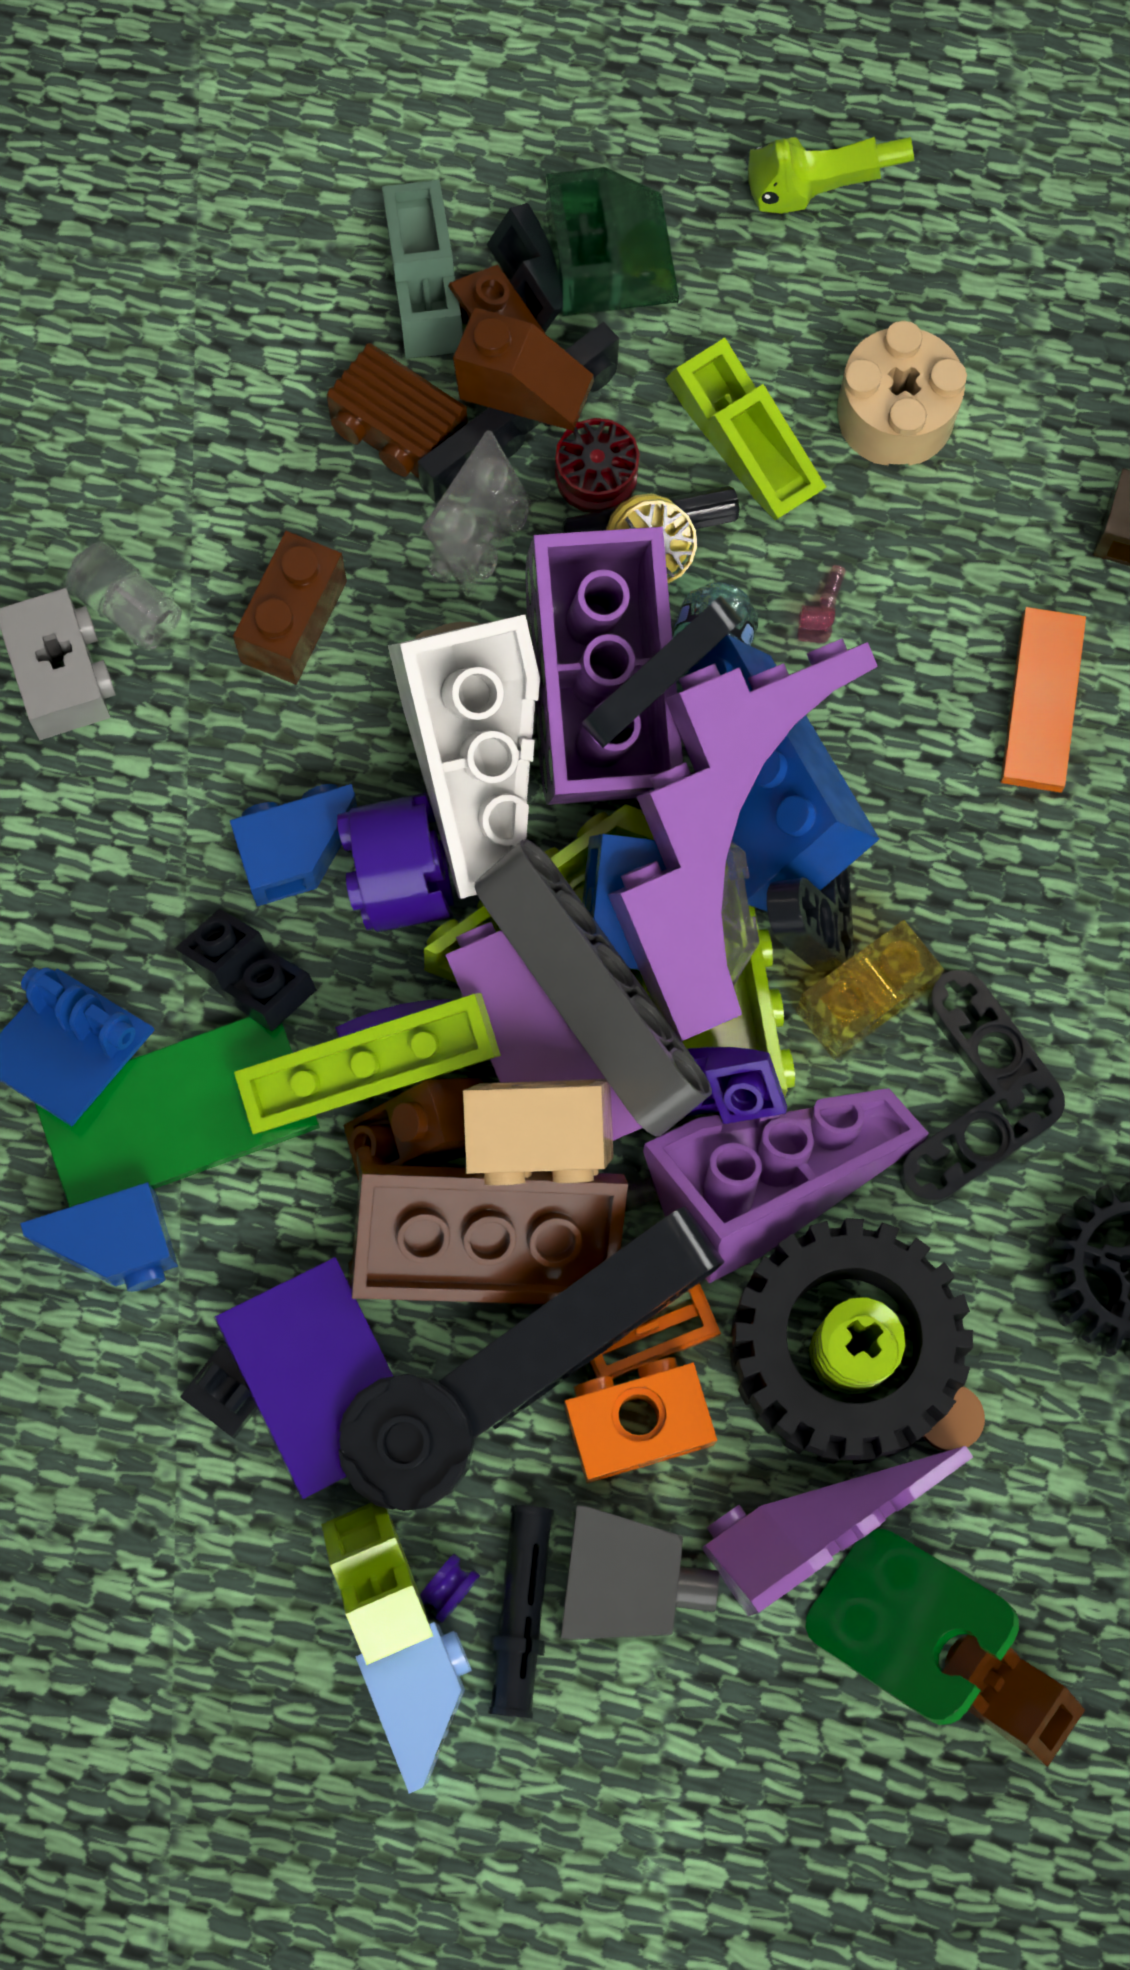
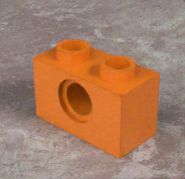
(680, 1412)

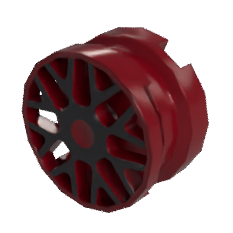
(597, 467)

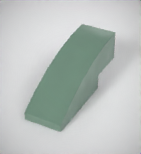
(422, 268)

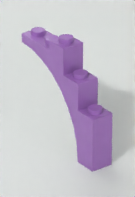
(729, 734)

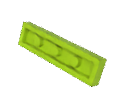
(367, 1063)

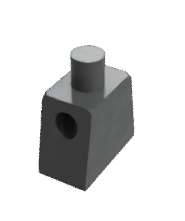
(629, 1579)

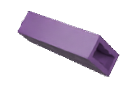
(526, 1024)

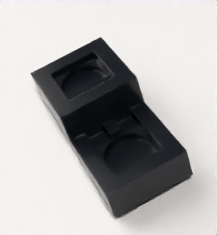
(529, 263)

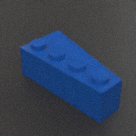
(800, 808)

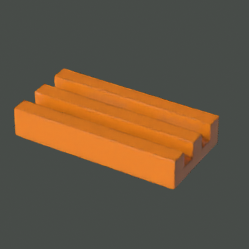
(709, 1330)

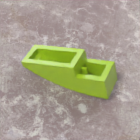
(746, 429)
(375, 1582)

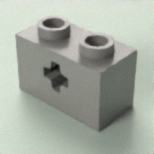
(64, 696)

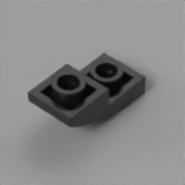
(244, 970)

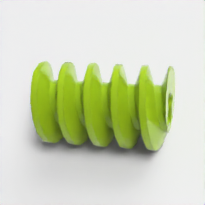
(846, 1323)

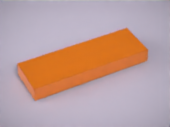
(1043, 700)

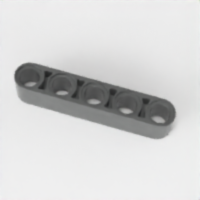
(592, 988)

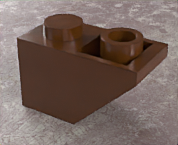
(415, 1126)

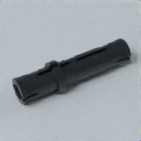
(521, 1612)

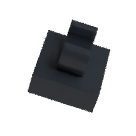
(221, 1393)

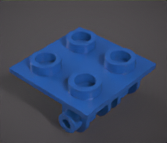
(66, 1043)

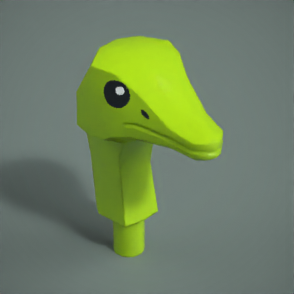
(787, 176)

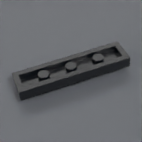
(438, 468)

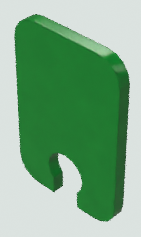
(894, 1613)

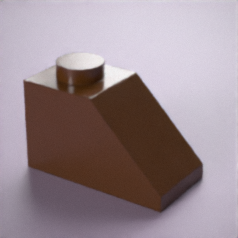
(519, 371)

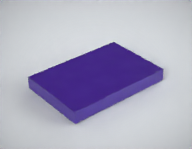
(304, 1362)

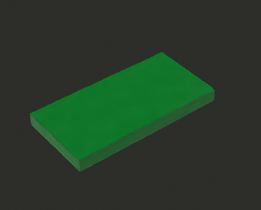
(168, 1115)

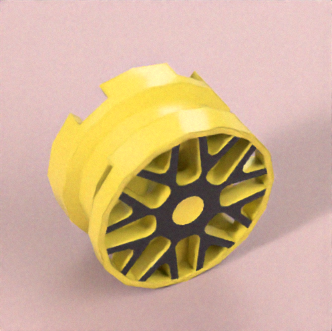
(659, 511)

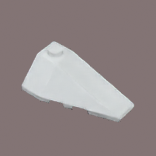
(472, 730)

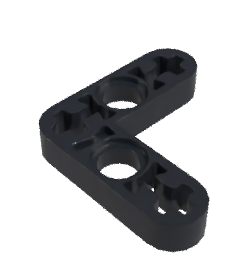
(661, 671)
(813, 921)
(1002, 1086)

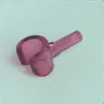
(817, 621)

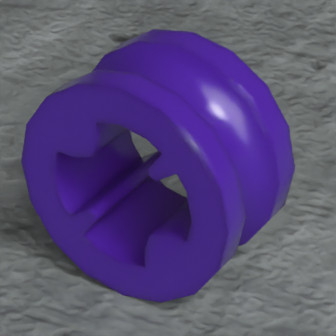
(448, 1587)

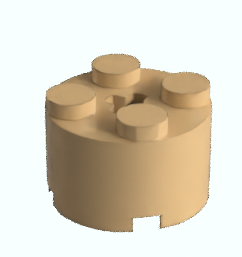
(900, 395)

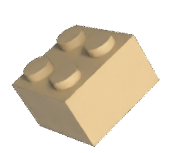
(538, 1128)

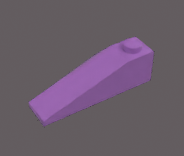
(777, 1173)
(795, 1537)

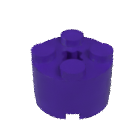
(397, 862)

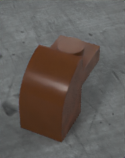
(1016, 1698)

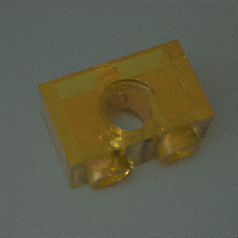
(869, 989)

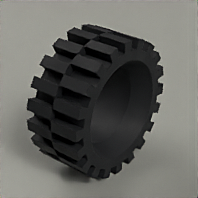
(800, 1412)

